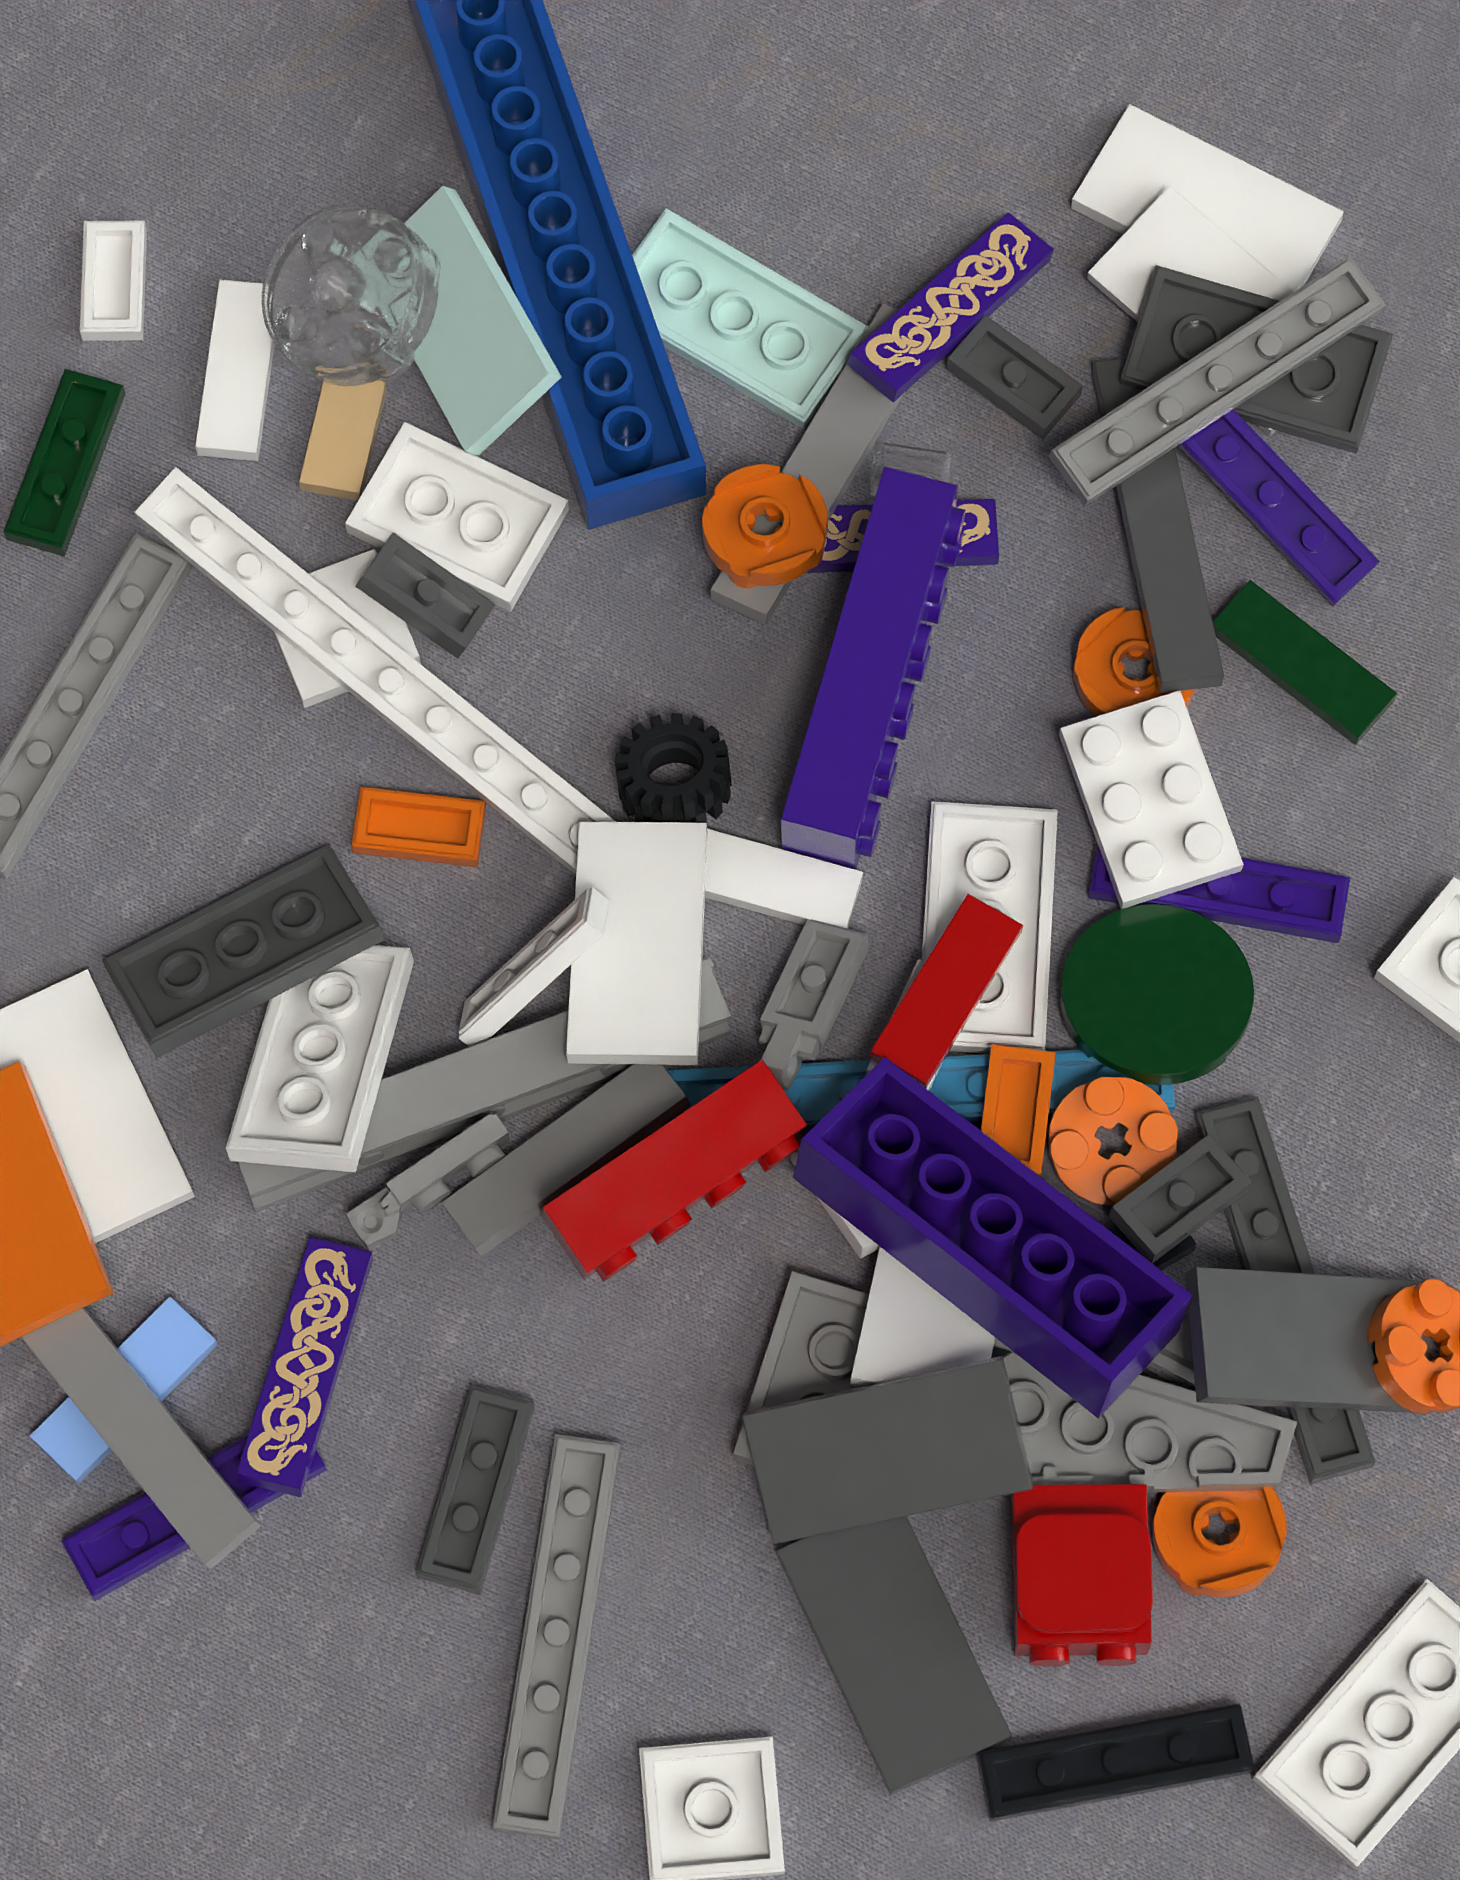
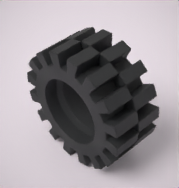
(668, 745)

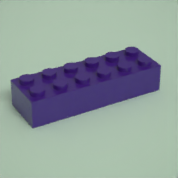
(869, 669)
(991, 1236)

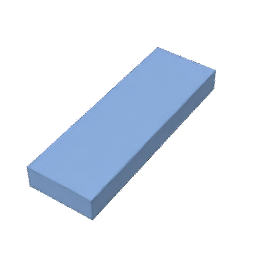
(163, 1355)

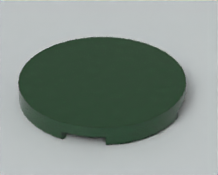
(1157, 993)

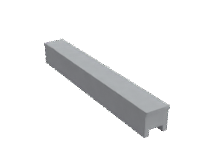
(462, 1088)

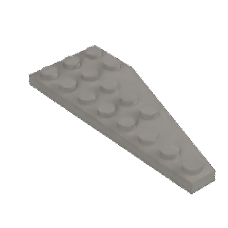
(1145, 1437)

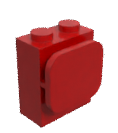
(1081, 1573)

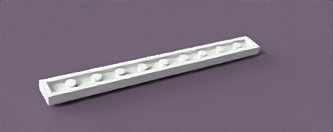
(369, 666)

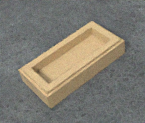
(343, 439)

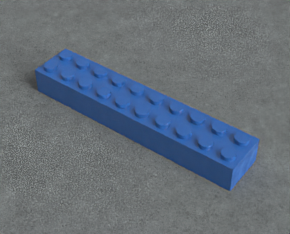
(563, 254)

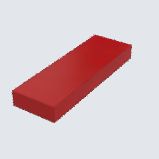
(947, 989)

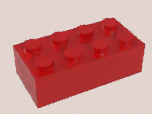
(673, 1170)

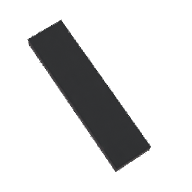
(1115, 1762)

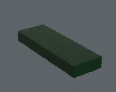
(64, 462)
(1303, 662)

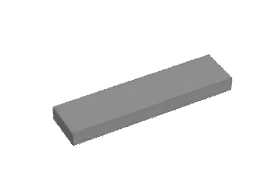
(565, 1154)

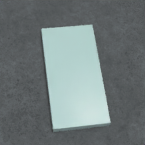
(743, 319)
(480, 345)

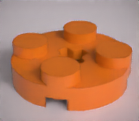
(758, 558)
(1099, 665)
(1103, 1104)
(1402, 1367)
(1219, 1569)

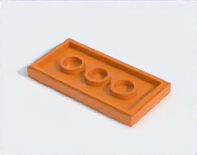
(44, 1239)

